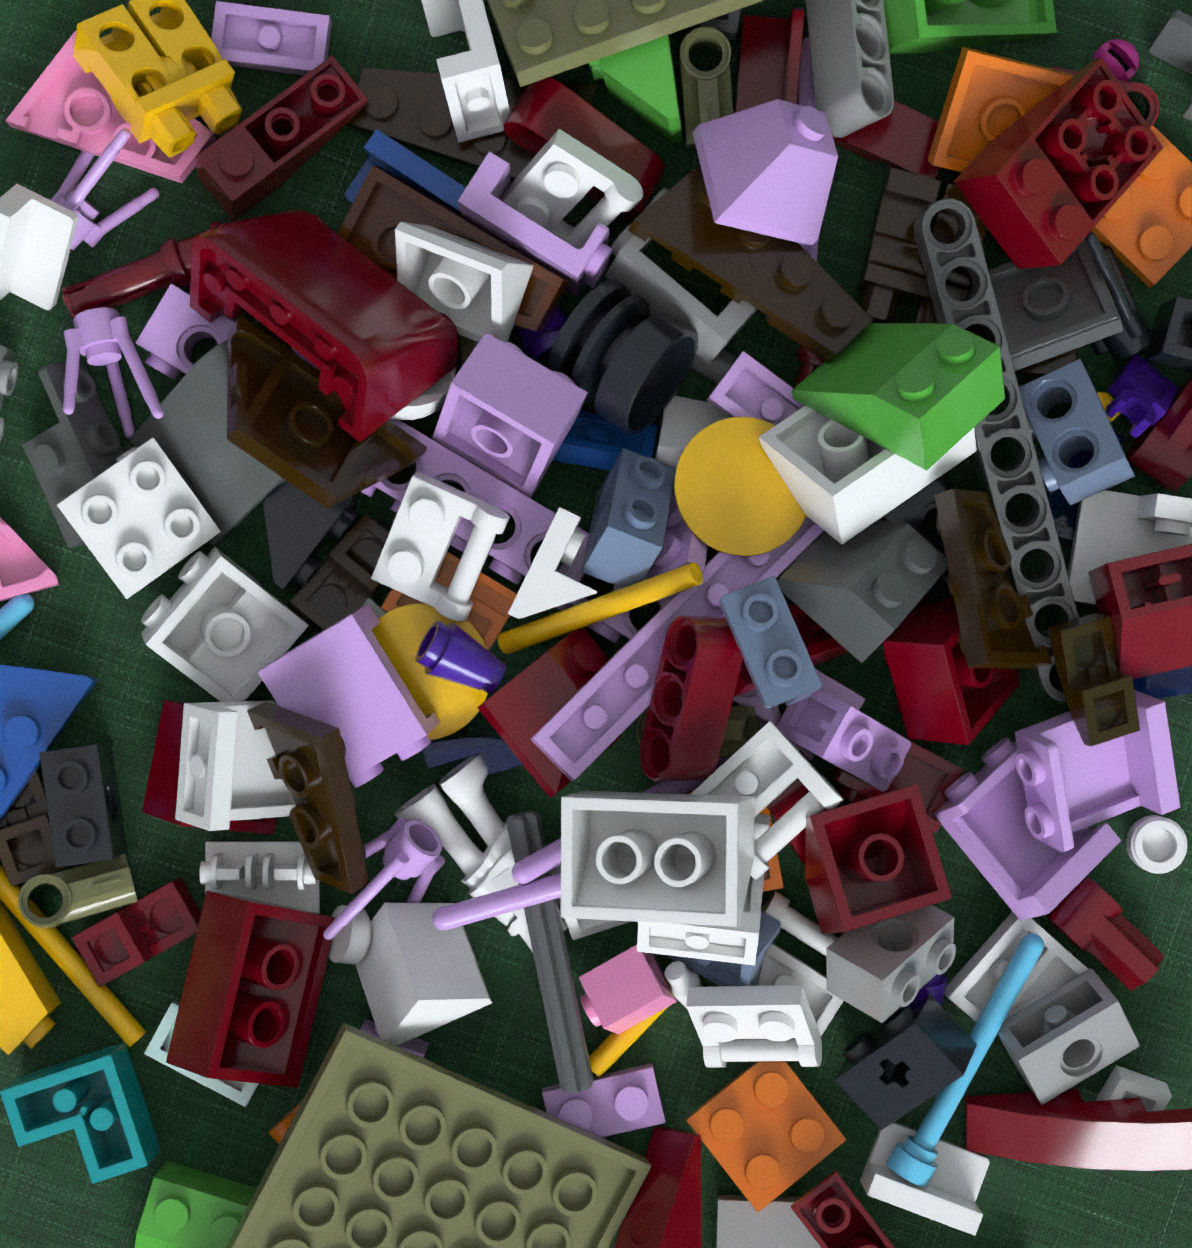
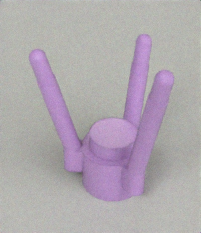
(76, 202)
(100, 338)
(410, 851)

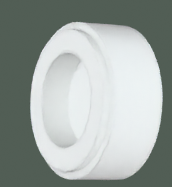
(1156, 844)
(353, 940)

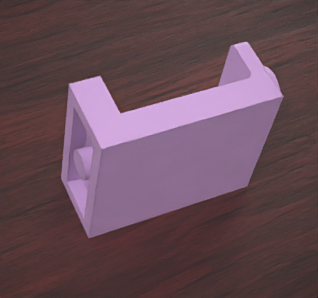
(483, 206)
(352, 686)
(1082, 785)
(991, 829)

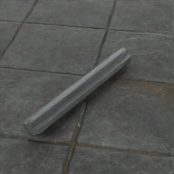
(553, 966)

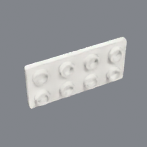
(1121, 527)

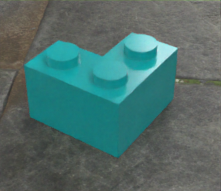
(95, 1098)

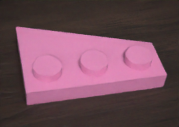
(79, 113)

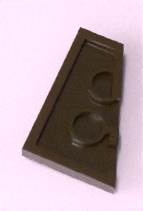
(986, 604)
(315, 771)

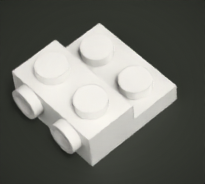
(220, 626)

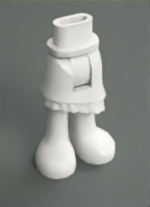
(485, 870)

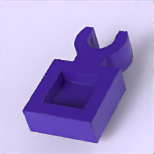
(1140, 394)

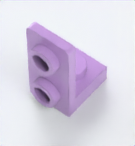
(845, 738)

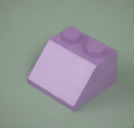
(508, 413)

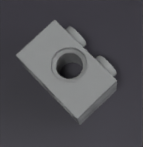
(890, 960)
(1067, 1036)

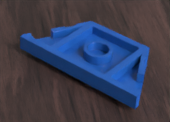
(33, 714)

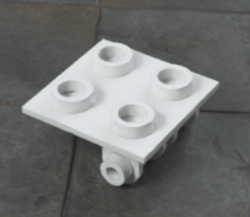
(138, 517)
(261, 871)

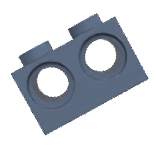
(1080, 429)
(629, 519)

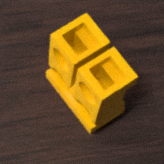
(159, 71)

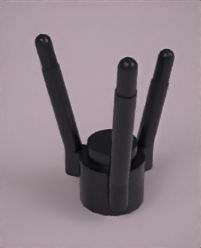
(1135, 329)

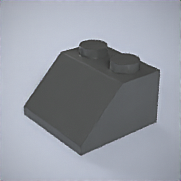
(865, 585)

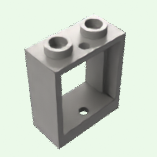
(666, 295)

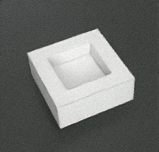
(1130, 1084)

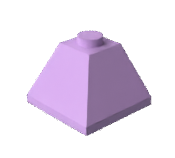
(769, 169)

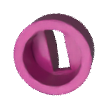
(1125, 51)

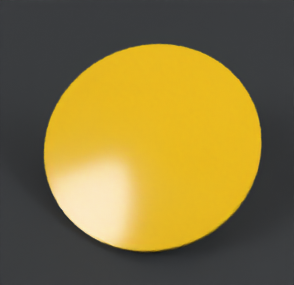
(733, 490)
(400, 638)

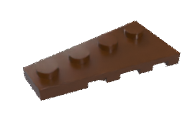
(390, 200)

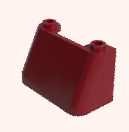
(329, 304)

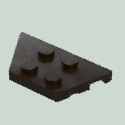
(294, 426)

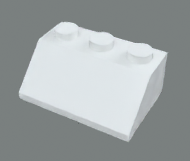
(844, 477)
(656, 857)

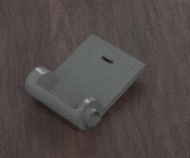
(196, 443)

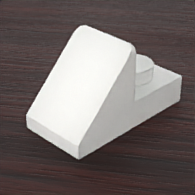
(544, 586)

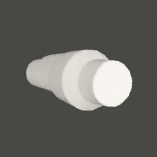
(680, 981)

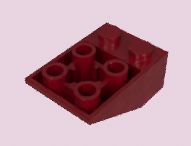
(1059, 168)

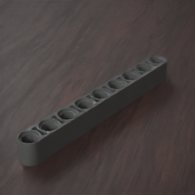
(1007, 420)

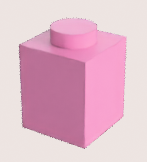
(625, 991)

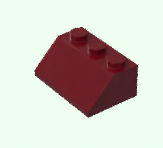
(250, 991)

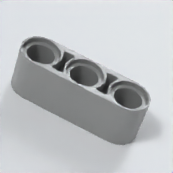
(850, 62)

